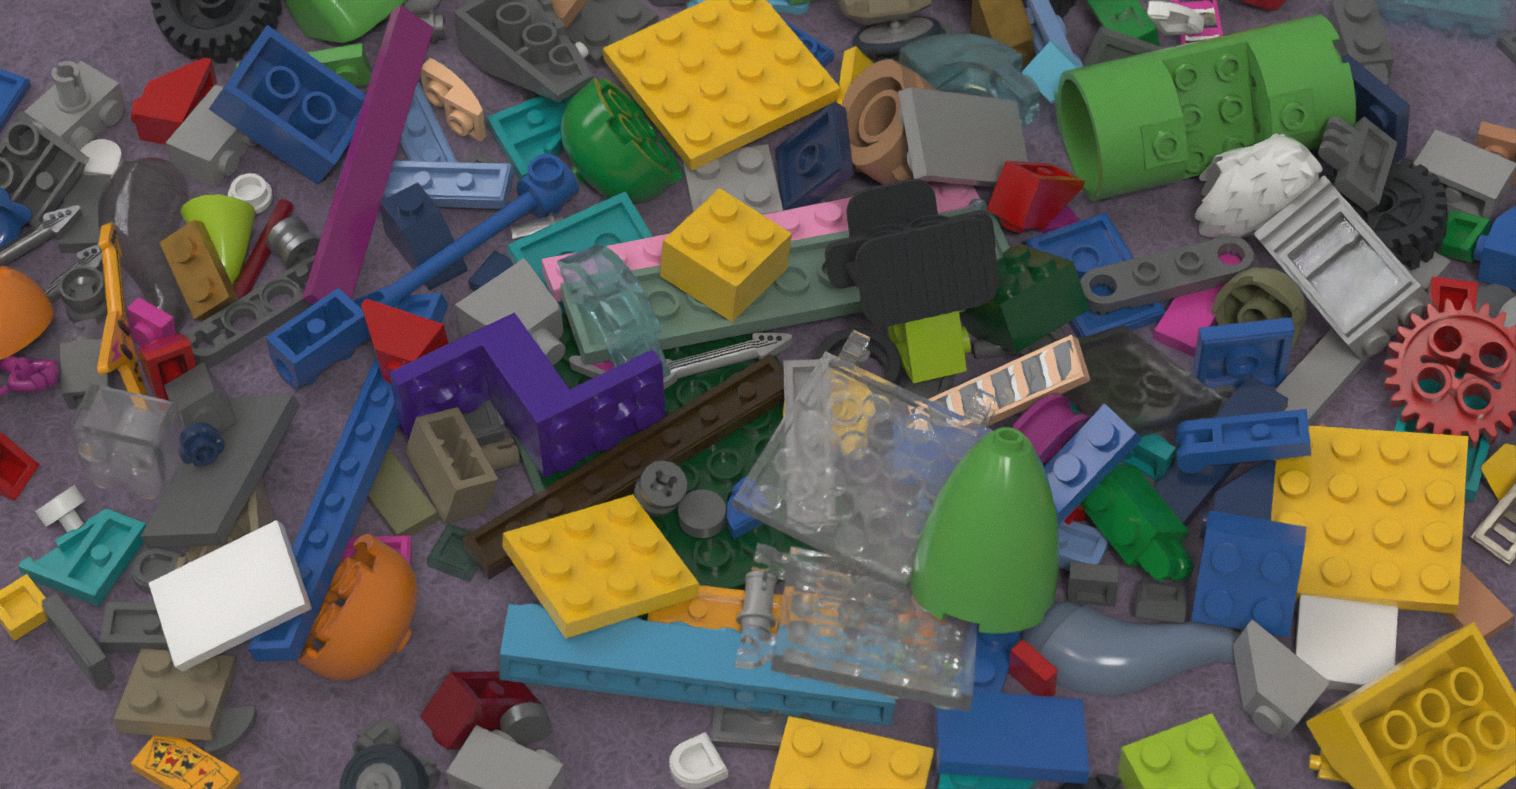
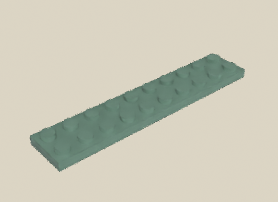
(794, 298)

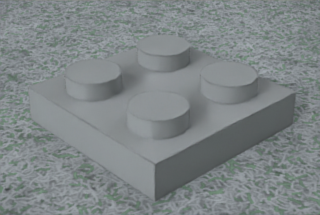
(741, 173)

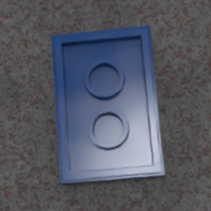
(1093, 245)
(1014, 738)

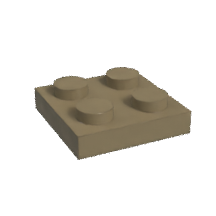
(174, 702)

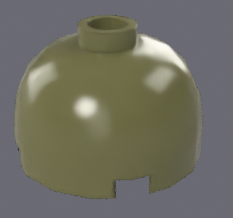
(1261, 296)

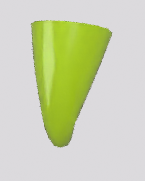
(228, 225)

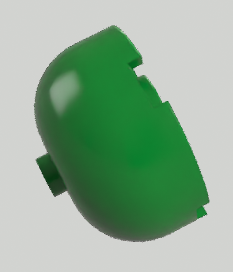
(615, 144)

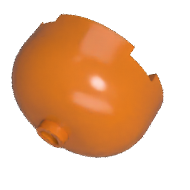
(373, 621)

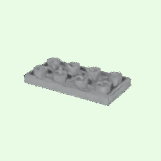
(960, 136)

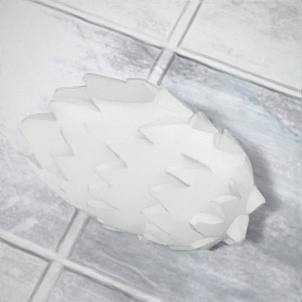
(1253, 185)

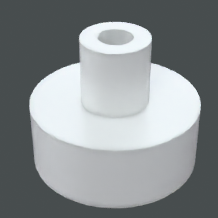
(62, 509)

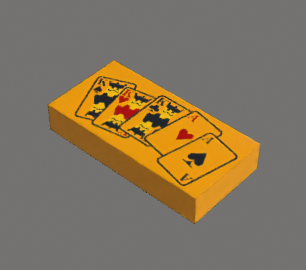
(181, 765)

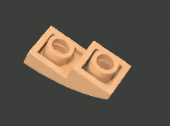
(461, 106)

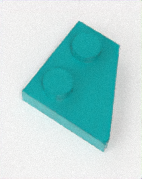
(89, 558)

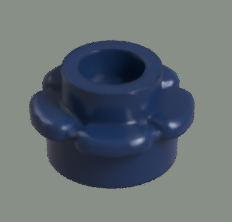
(200, 444)

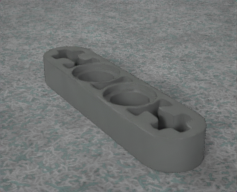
(252, 305)

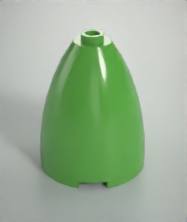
(991, 539)

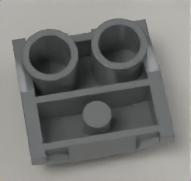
(38, 166)

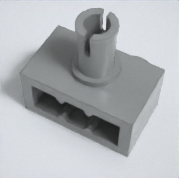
(79, 103)

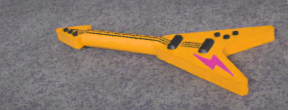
(117, 344)

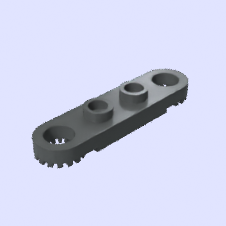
(1166, 274)

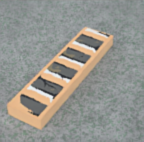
(1023, 381)

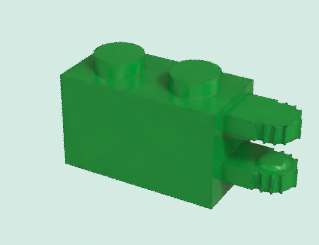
(1139, 524)

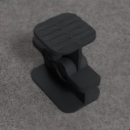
(912, 258)

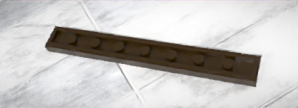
(617, 470)

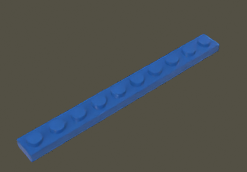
(342, 496)

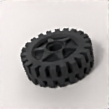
(214, 29)
(1410, 213)

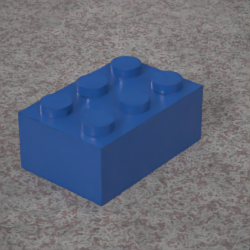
(291, 105)

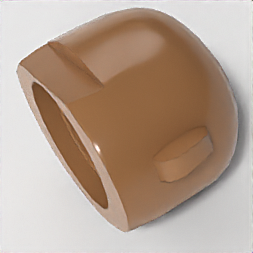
(873, 120)

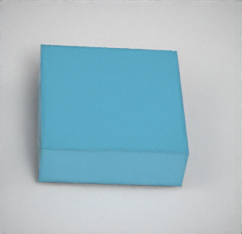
(1048, 67)

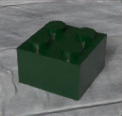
(1032, 299)

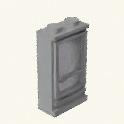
(1343, 268)

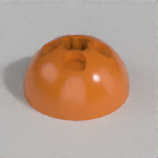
(23, 311)

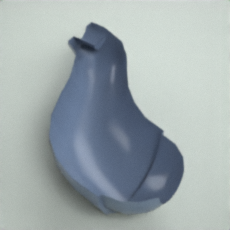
(1122, 657)

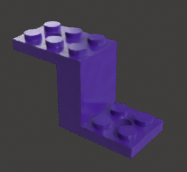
(545, 416)

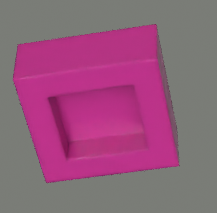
(149, 322)

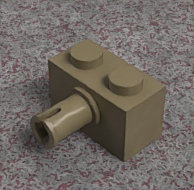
(454, 466)

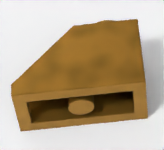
(1006, 23)

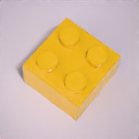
(725, 254)

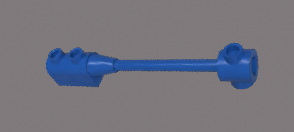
(338, 324)

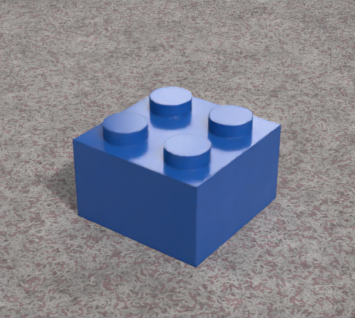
(1249, 573)

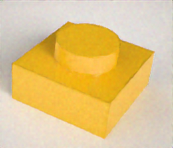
(21, 607)

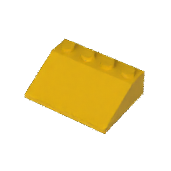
(1427, 721)

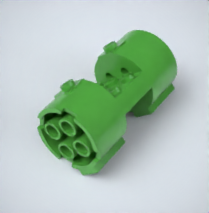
(1178, 107)

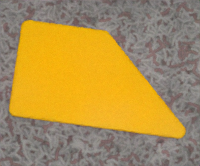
(1501, 470)

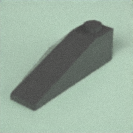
(522, 45)

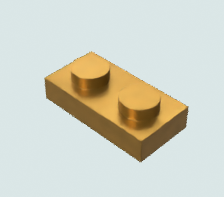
(198, 270)

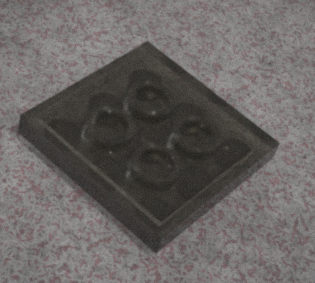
(1139, 384)

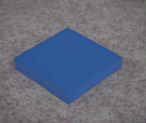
(1237, 350)

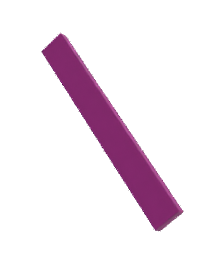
(370, 157)

